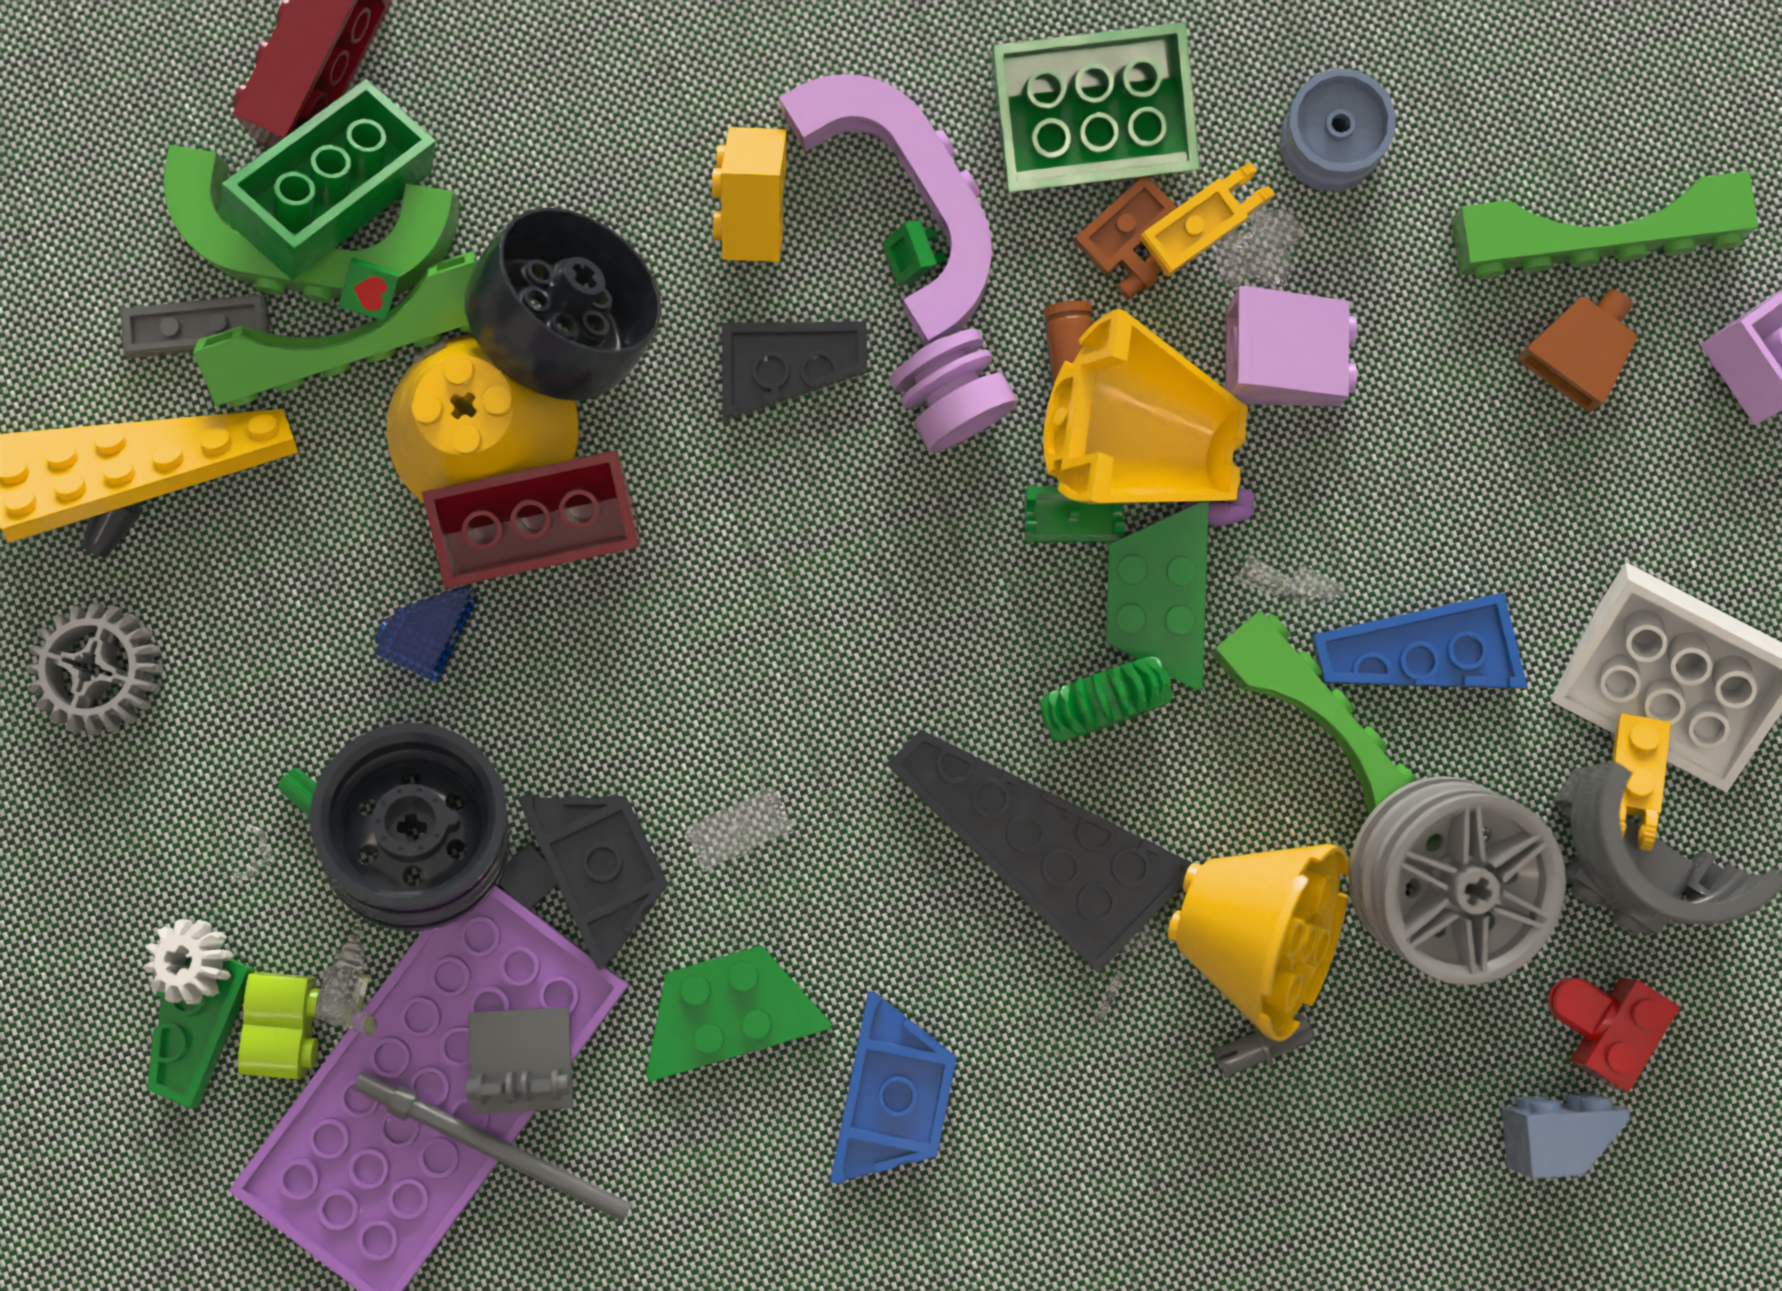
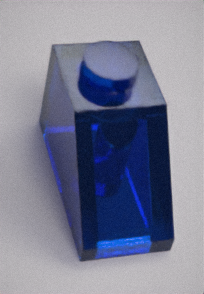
(426, 632)

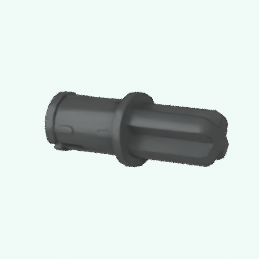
(1258, 1048)

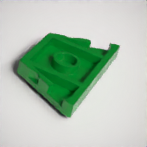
(1161, 593)
(728, 1011)

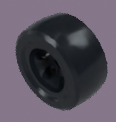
(583, 281)

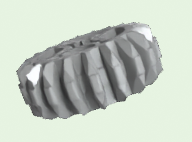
(87, 686)

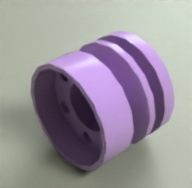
(949, 383)

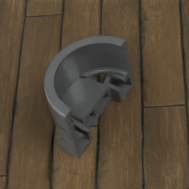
(1644, 884)

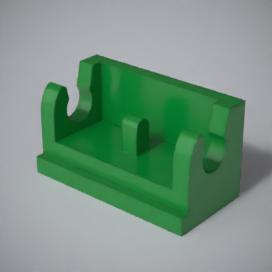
(1057, 519)

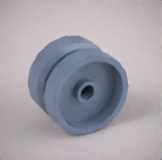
(1344, 103)

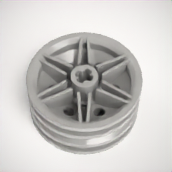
(1457, 880)

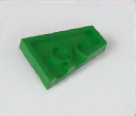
(193, 1037)

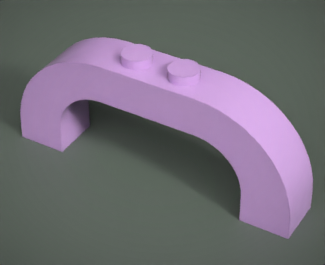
(871, 106)

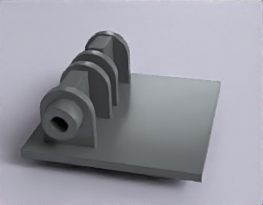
(520, 1060)

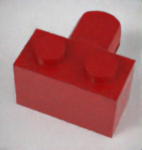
(1616, 1027)

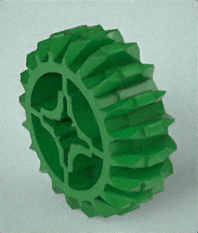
(1106, 699)

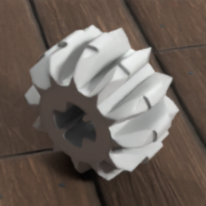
(184, 942)

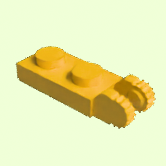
(1203, 220)
(1643, 749)

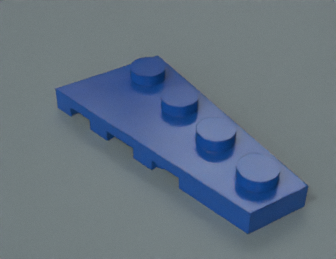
(1434, 647)

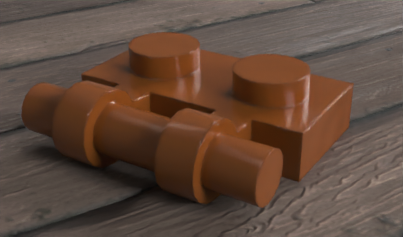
(1117, 234)

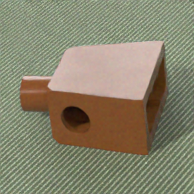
(1584, 349)

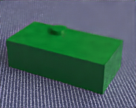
(327, 178)

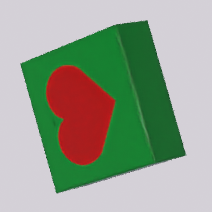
(369, 289)

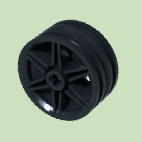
(374, 770)

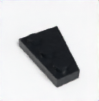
(786, 360)

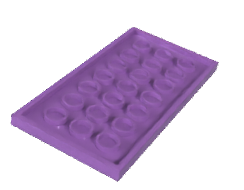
(384, 1190)

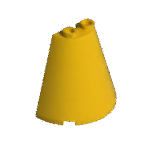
(1140, 422)

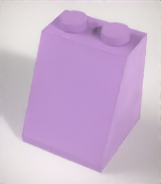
(1289, 348)

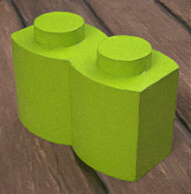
(278, 1026)

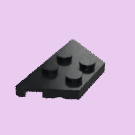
(598, 865)

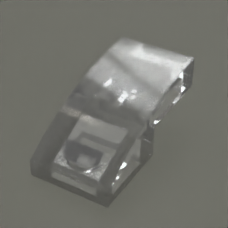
(1302, 586)

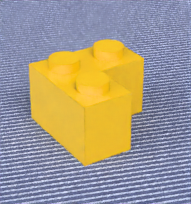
(751, 191)

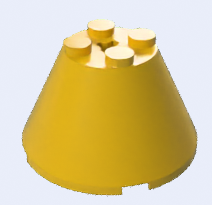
(470, 421)
(1265, 929)

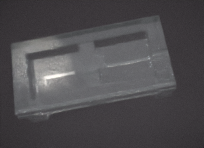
(739, 829)

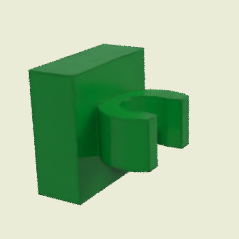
(910, 252)

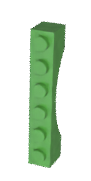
(1507, 236)
(250, 361)
(1266, 663)

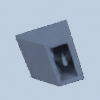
(1558, 1137)

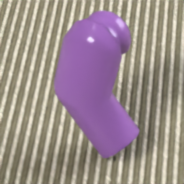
(1231, 512)

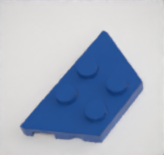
(893, 1095)

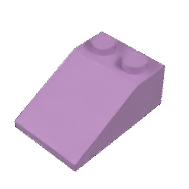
(1751, 358)

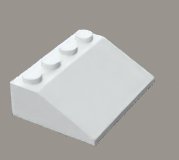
(1679, 663)

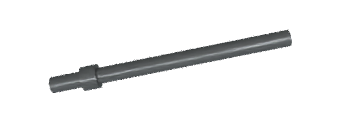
(405, 1103)

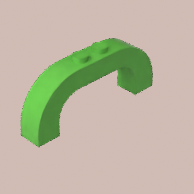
(195, 204)

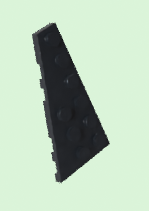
(1063, 861)

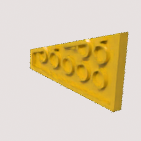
(91, 470)

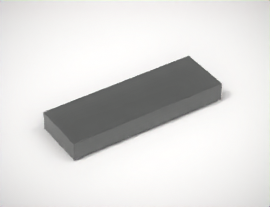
(178, 326)

